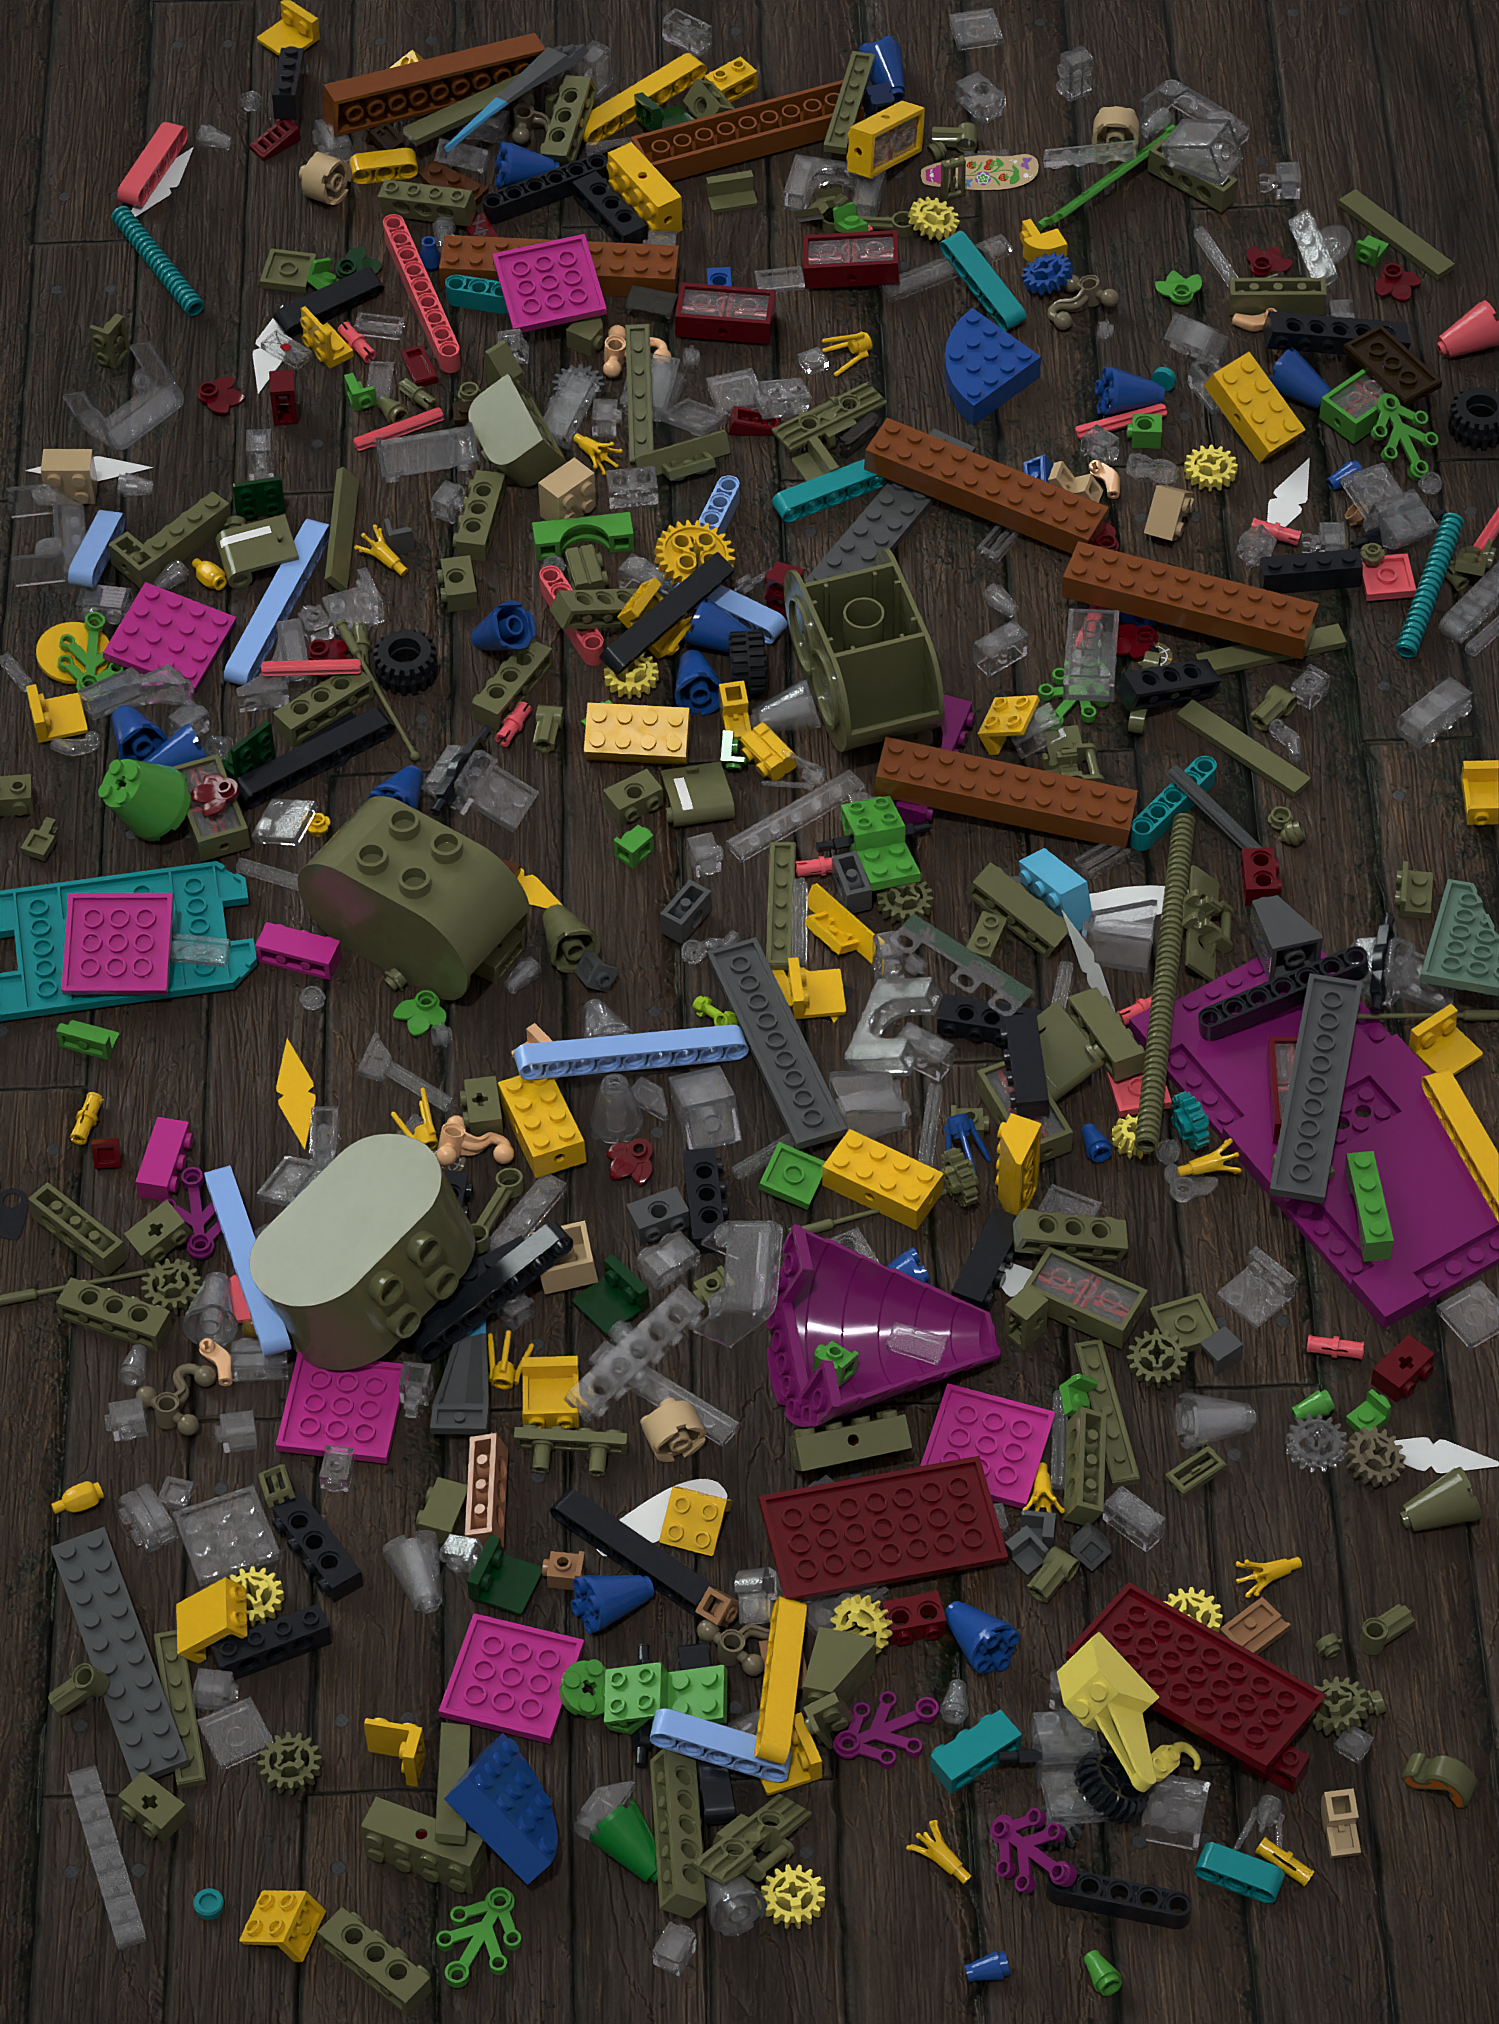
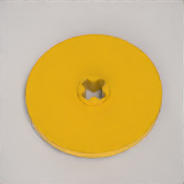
(49, 651)

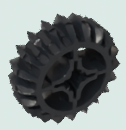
(1108, 1786)

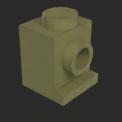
(980, 1122)
(707, 1286)

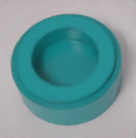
(1164, 377)
(208, 1904)

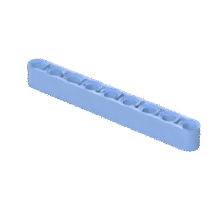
(277, 604)
(630, 1052)
(240, 1240)

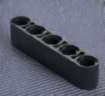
(330, 300)
(1129, 1908)

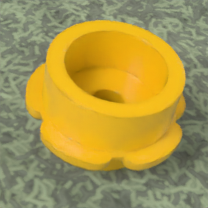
(319, 825)

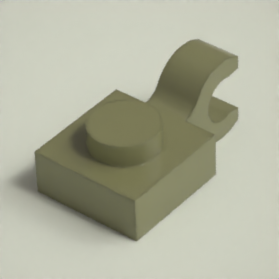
(41, 842)

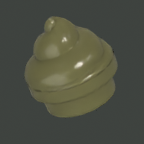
(1292, 833)

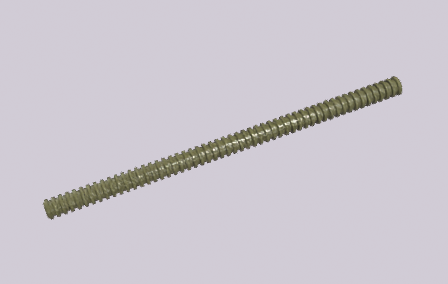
(1164, 985)

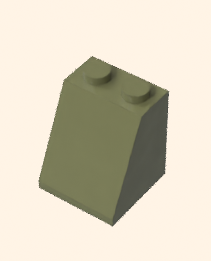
(838, 1664)

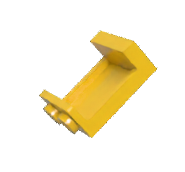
(640, 603)
(1481, 791)
(544, 1389)
(210, 1617)

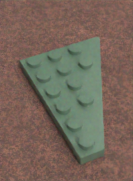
(1463, 943)

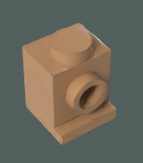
(563, 1568)
(723, 1610)

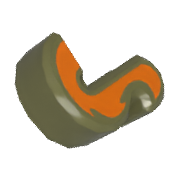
(1441, 1774)

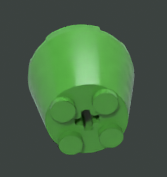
(146, 796)

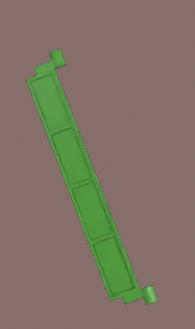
(1103, 183)

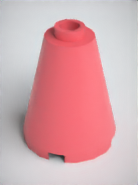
(1471, 333)

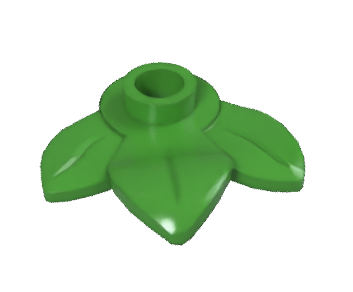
(1178, 288)
(418, 1015)

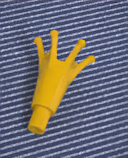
(597, 451)
(382, 552)
(1209, 1163)
(1043, 1492)
(1267, 1572)
(940, 1853)

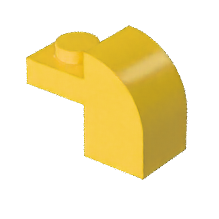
(1039, 244)
(734, 708)

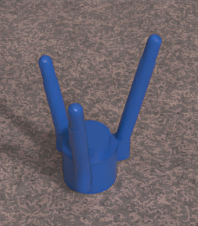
(959, 1126)

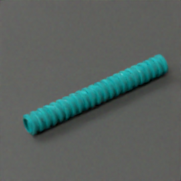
(157, 261)
(1430, 585)

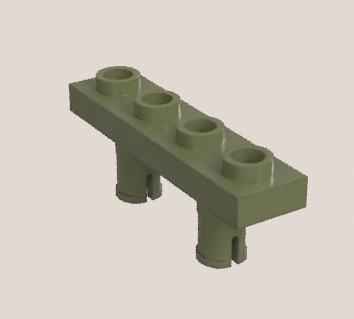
(570, 1440)

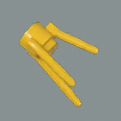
(857, 343)
(425, 1132)
(503, 1374)

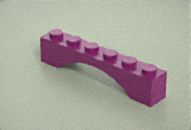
(952, 735)

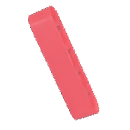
(152, 164)
(587, 642)

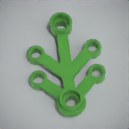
(1402, 433)
(90, 659)
(1066, 705)
(480, 1933)

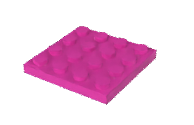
(549, 283)
(170, 631)
(117, 943)
(342, 1410)
(1000, 1431)
(510, 1678)

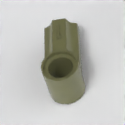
(962, 138)
(1276, 703)
(548, 723)
(1056, 1569)
(1385, 1628)
(85, 1682)

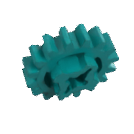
(1190, 1120)

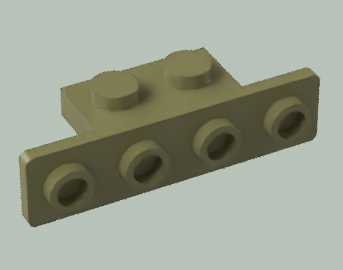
(686, 457)

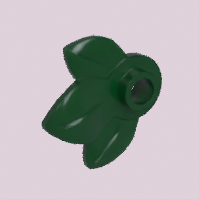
(356, 261)

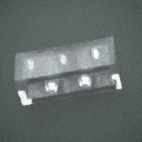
(570, 405)
(1434, 713)

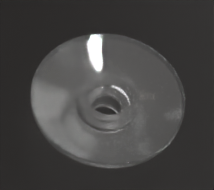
(1337, 241)

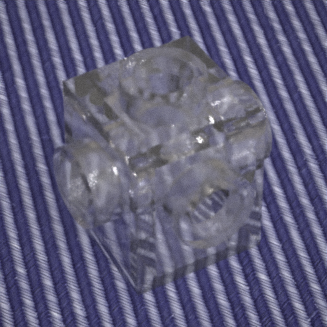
(1255, 544)

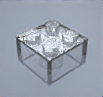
(1195, 338)
(1175, 1812)

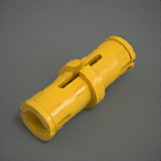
(86, 1118)
(1302, 1872)

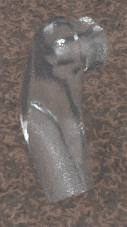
(1288, 738)
(76, 747)

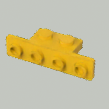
(837, 925)

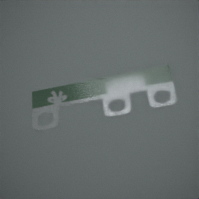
(969, 962)

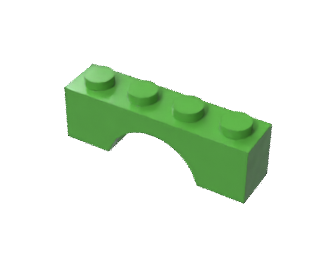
(609, 530)
(1373, 1220)

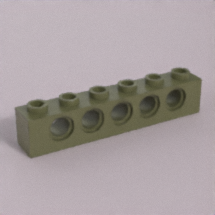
(677, 1833)

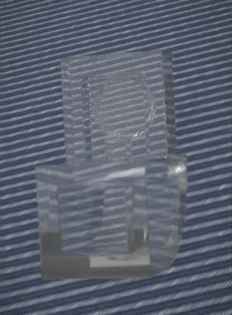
(755, 1590)

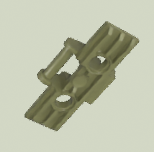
(829, 418)
(1069, 753)
(1199, 927)
(736, 1842)

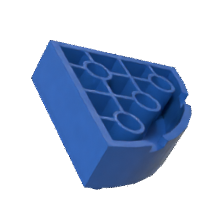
(985, 366)
(508, 1808)

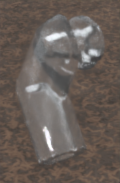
(713, 943)

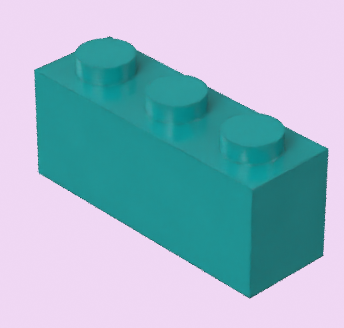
(974, 1751)

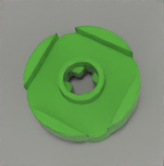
(572, 1683)

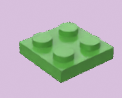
(792, 1175)

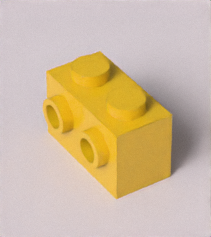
(734, 79)

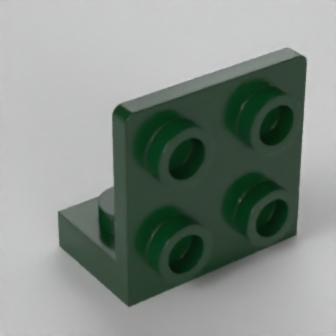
(655, 117)
(258, 497)
(250, 752)
(614, 1297)
(502, 1579)

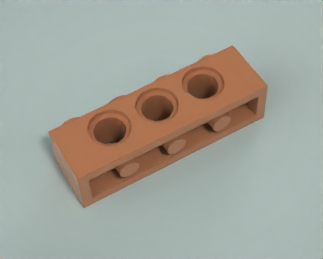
(486, 1488)

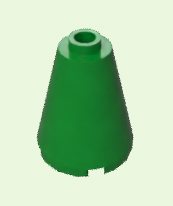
(629, 1841)

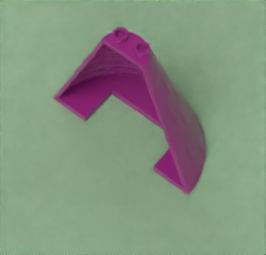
(854, 1301)

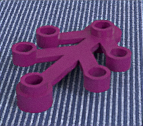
(197, 1218)
(884, 1731)
(1027, 1849)

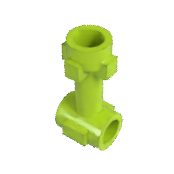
(704, 1007)

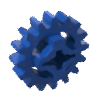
(1047, 273)

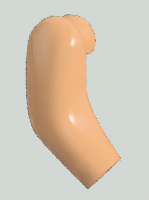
(1251, 323)
(1108, 475)
(220, 1358)

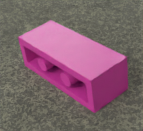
(298, 950)
(164, 1159)

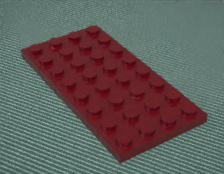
(882, 1529)
(1206, 1678)

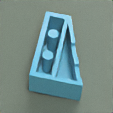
(1056, 886)

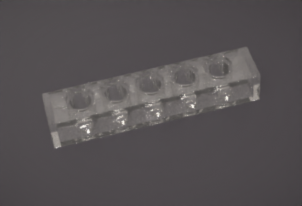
(680, 1304)

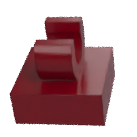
(106, 1153)

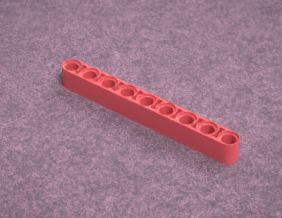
(421, 293)

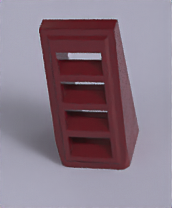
(289, 135)
(745, 422)

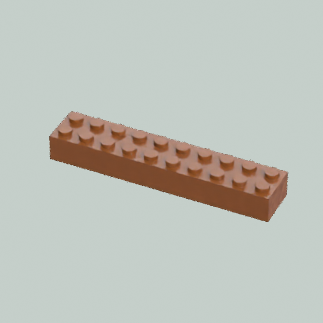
(423, 85)
(741, 133)
(615, 264)
(984, 487)
(1190, 600)
(1005, 792)

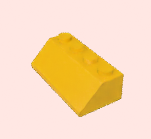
(1018, 1162)

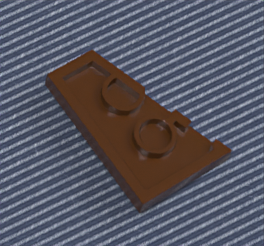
(441, 175)

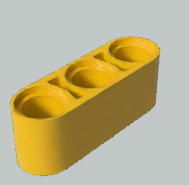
(382, 165)

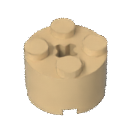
(1115, 125)
(325, 178)
(673, 1430)

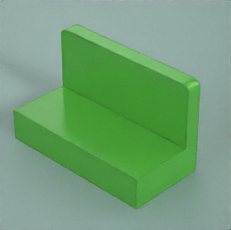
(87, 1039)

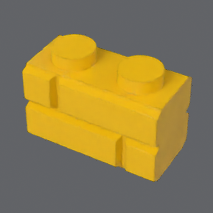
(765, 751)

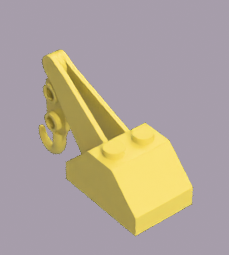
(1111, 1699)

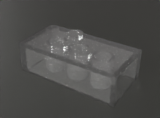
(1091, 655)

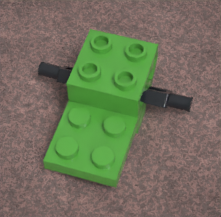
(878, 836)
(642, 1689)

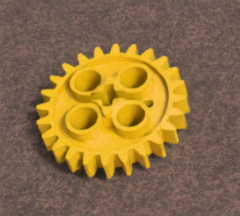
(681, 561)

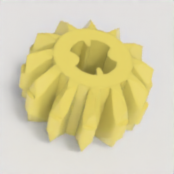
(1124, 1137)

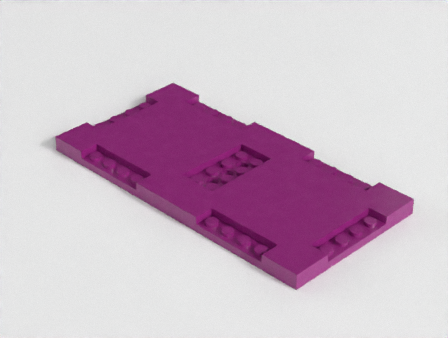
(1432, 1202)

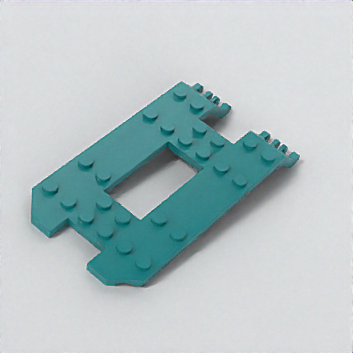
(39, 925)

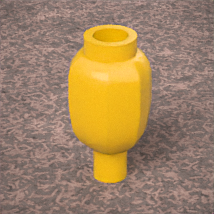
(209, 574)
(79, 1498)

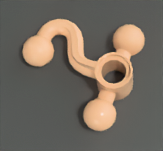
(616, 350)
(457, 1142)

